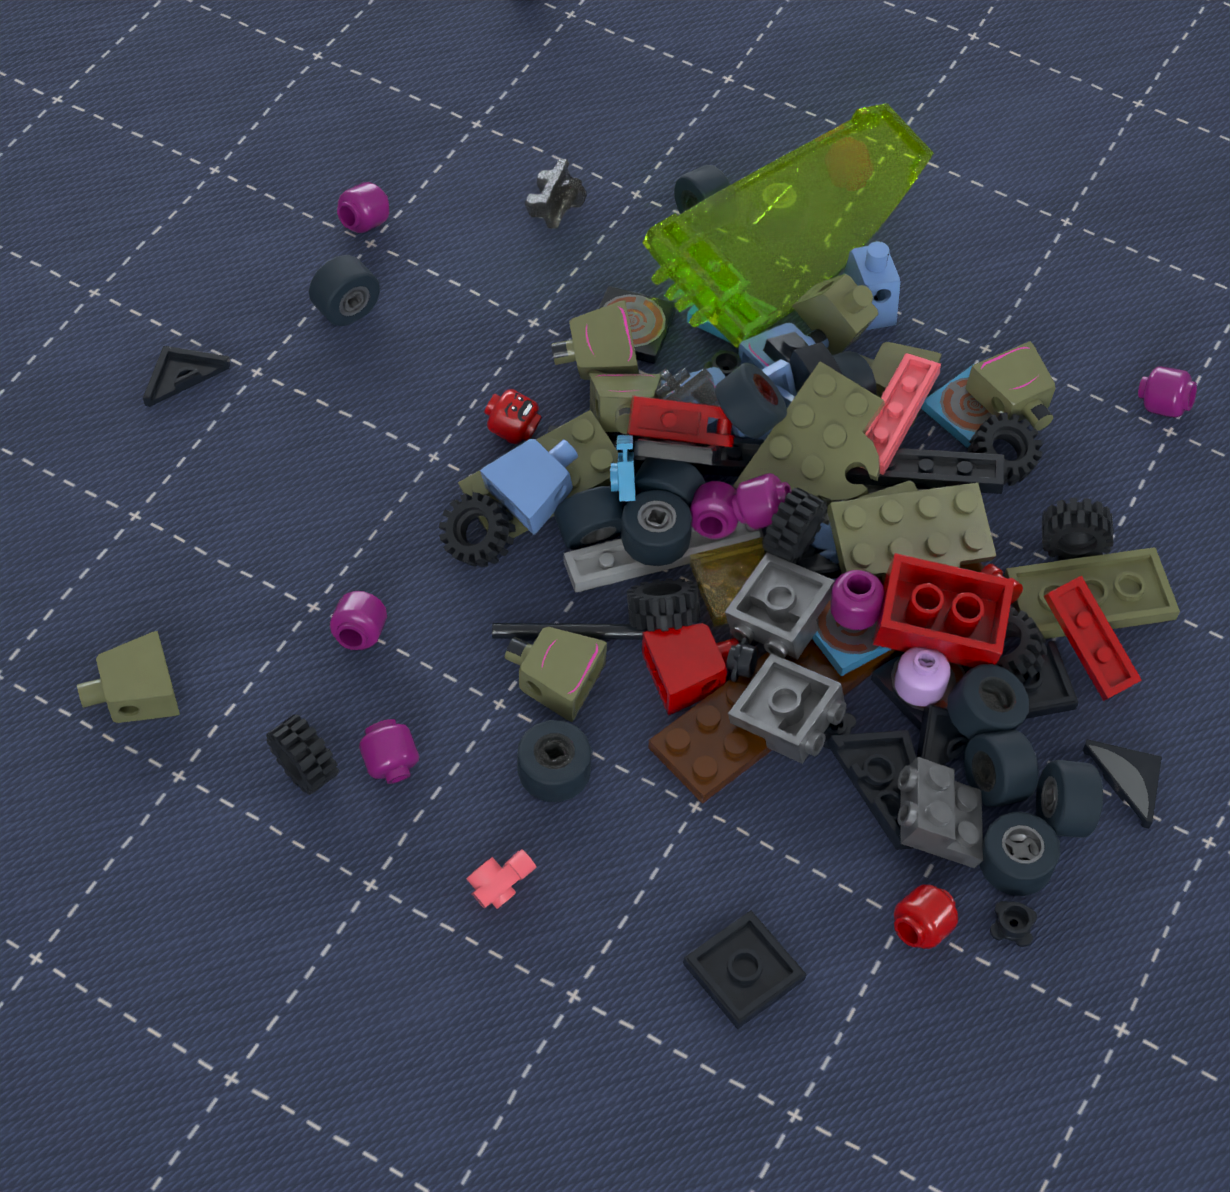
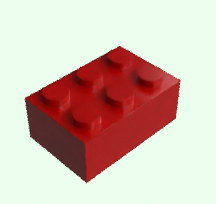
(944, 611)

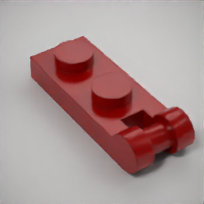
(678, 421)

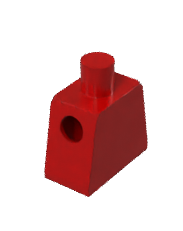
(685, 664)

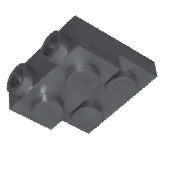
(779, 606)
(789, 708)
(940, 813)

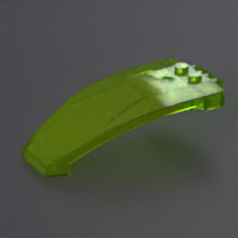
(787, 224)

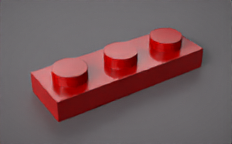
(1092, 638)

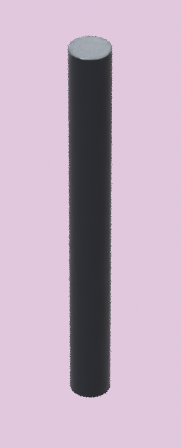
(596, 631)

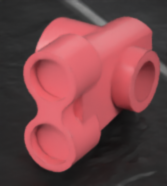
(495, 883)

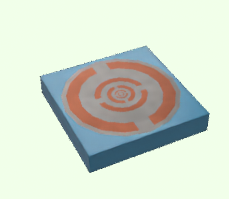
(956, 409)
(843, 646)

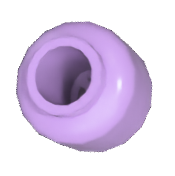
(922, 676)

